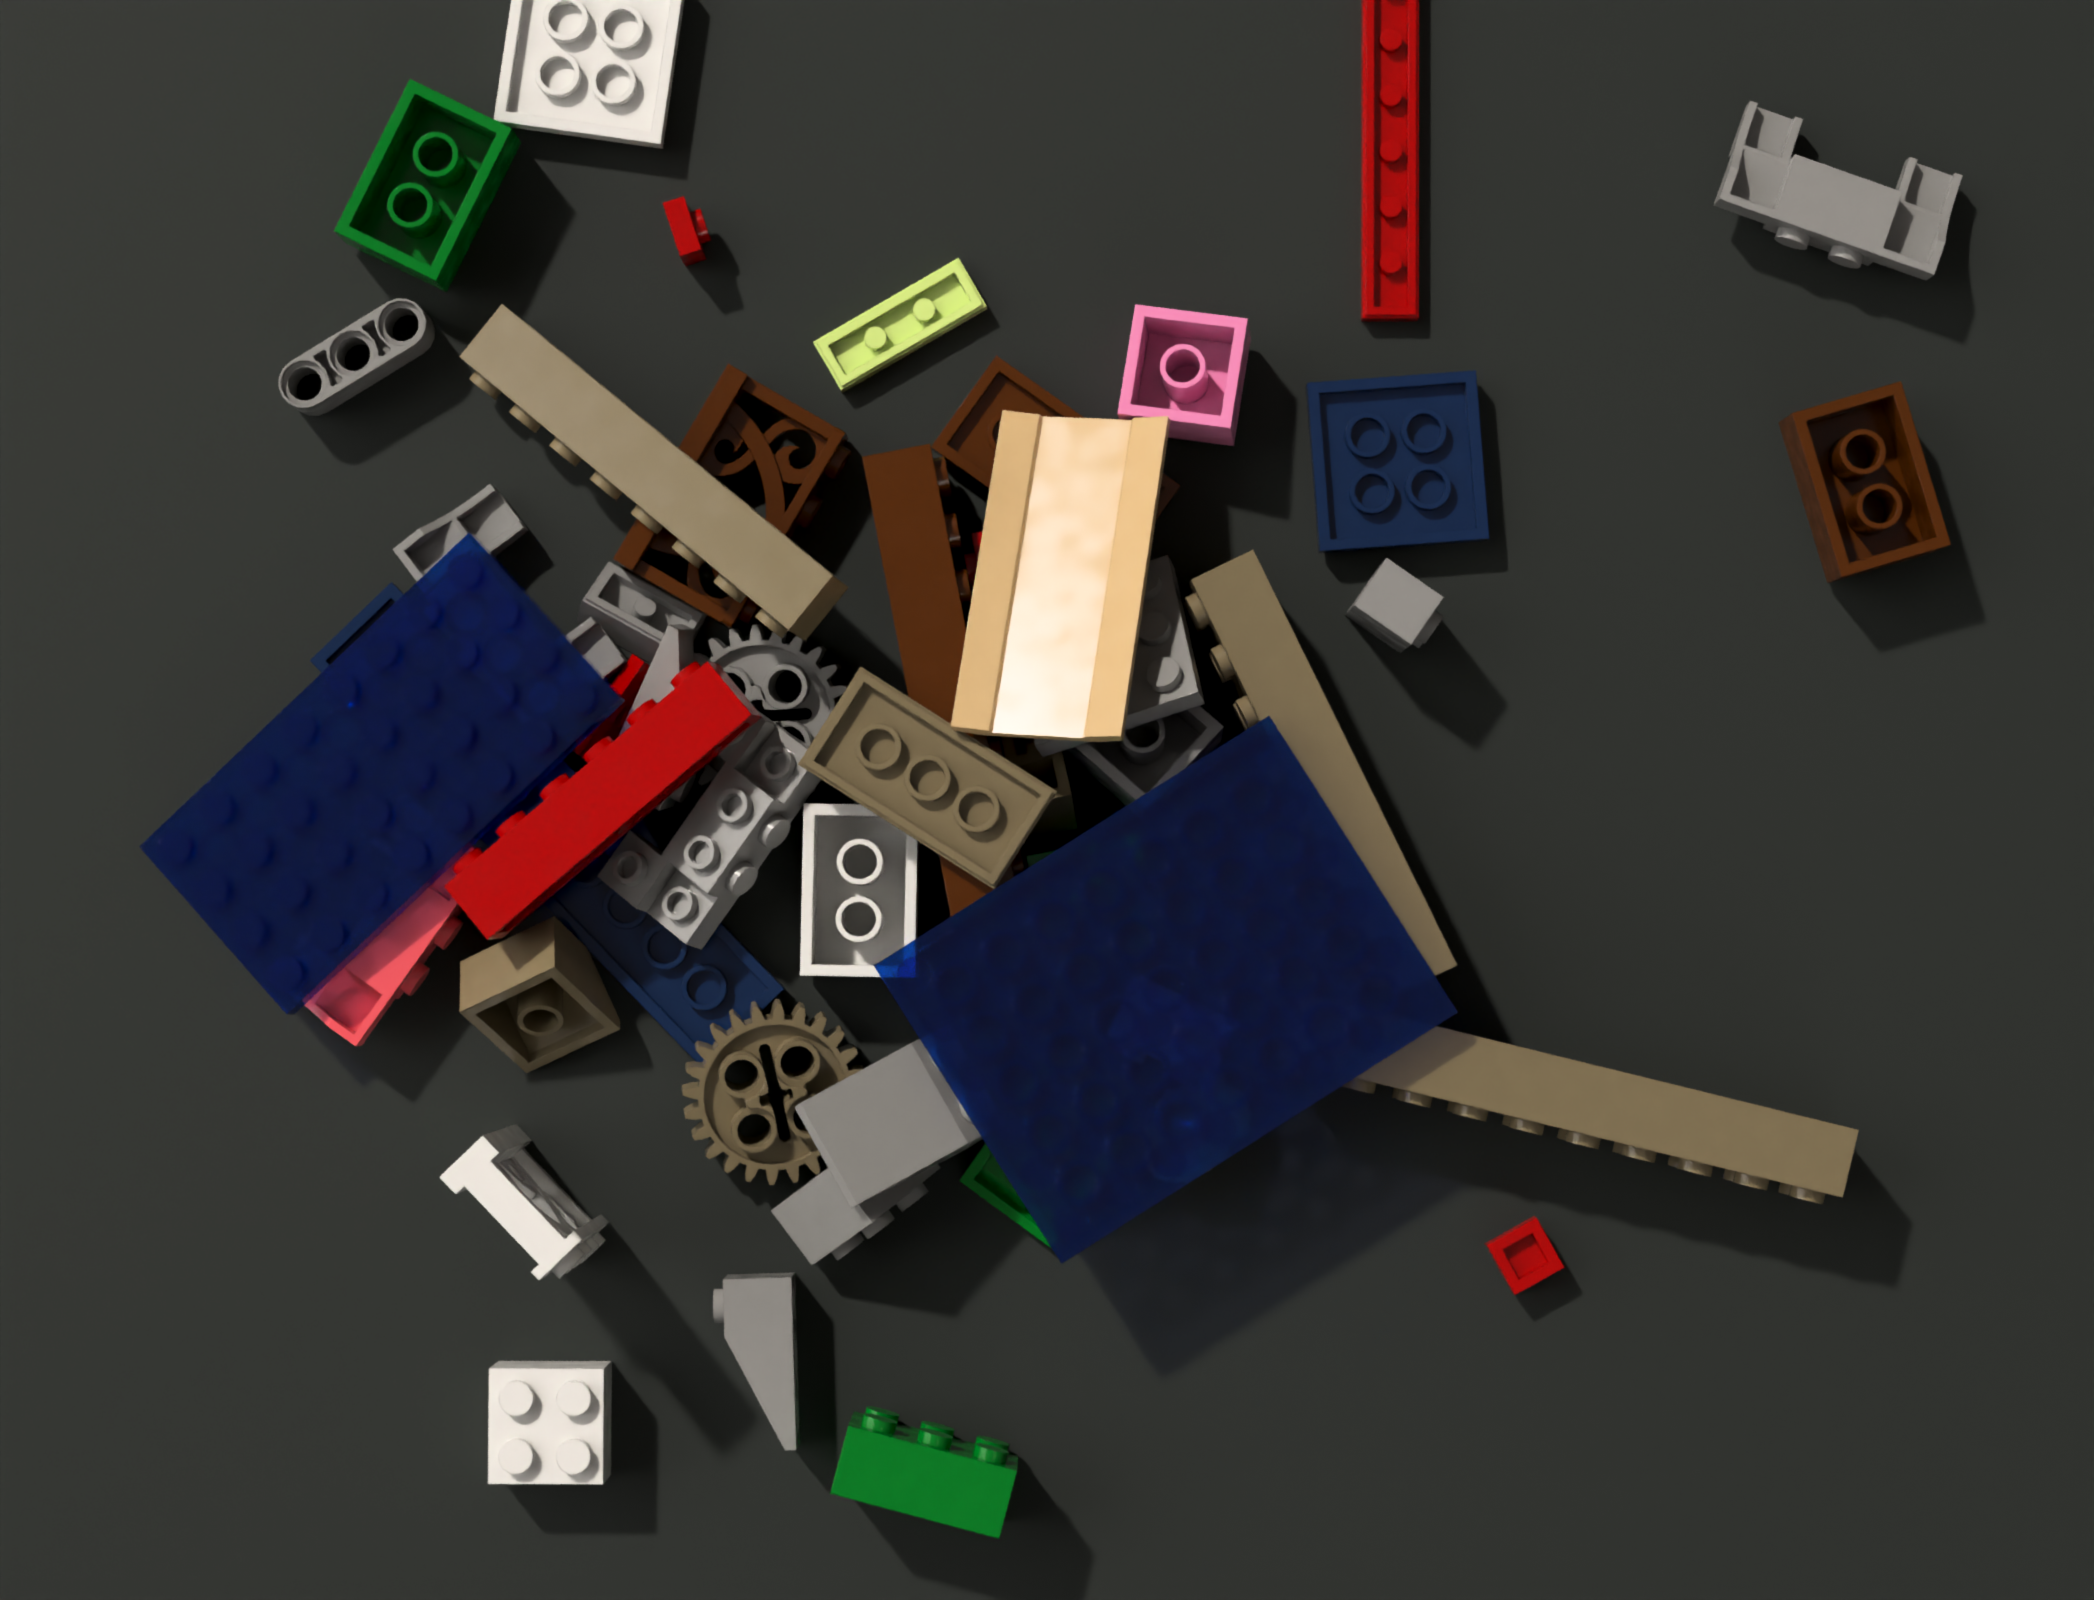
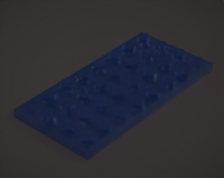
(381, 774)

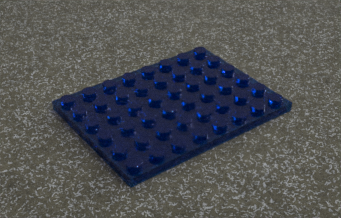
(1165, 989)

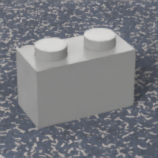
(1397, 607)

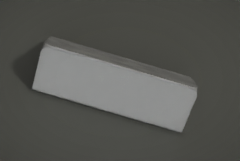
(635, 611)

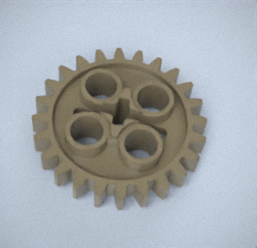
(726, 1103)

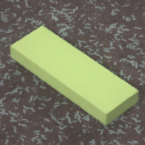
(900, 325)

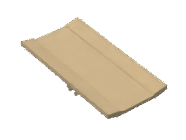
(1061, 578)

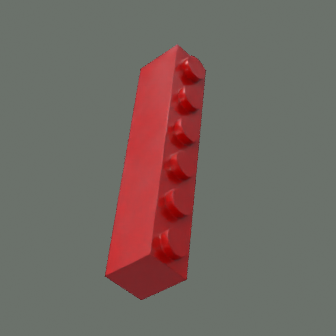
(602, 799)

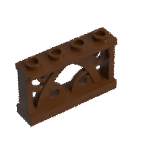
(722, 421)

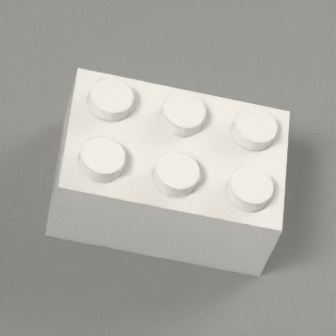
(855, 890)

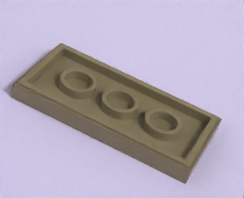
(927, 778)

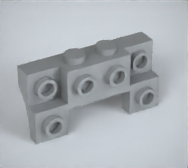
(1831, 207)
(497, 527)
(721, 840)

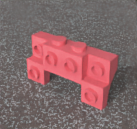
(389, 964)

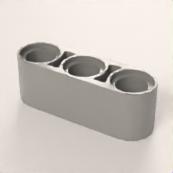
(329, 357)

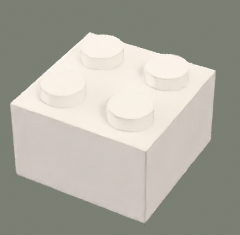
(549, 1422)

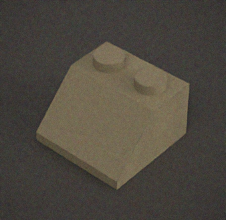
(537, 995)

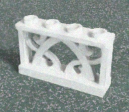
(526, 1201)

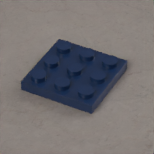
(1397, 461)

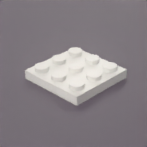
(590, 68)

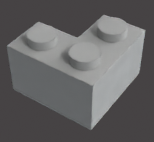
(824, 1223)

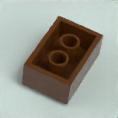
(1864, 482)

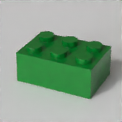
(428, 185)
(926, 1472)

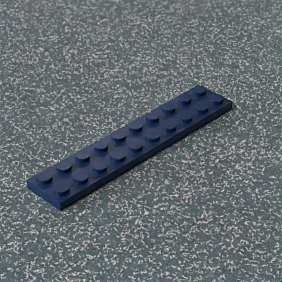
(671, 980)

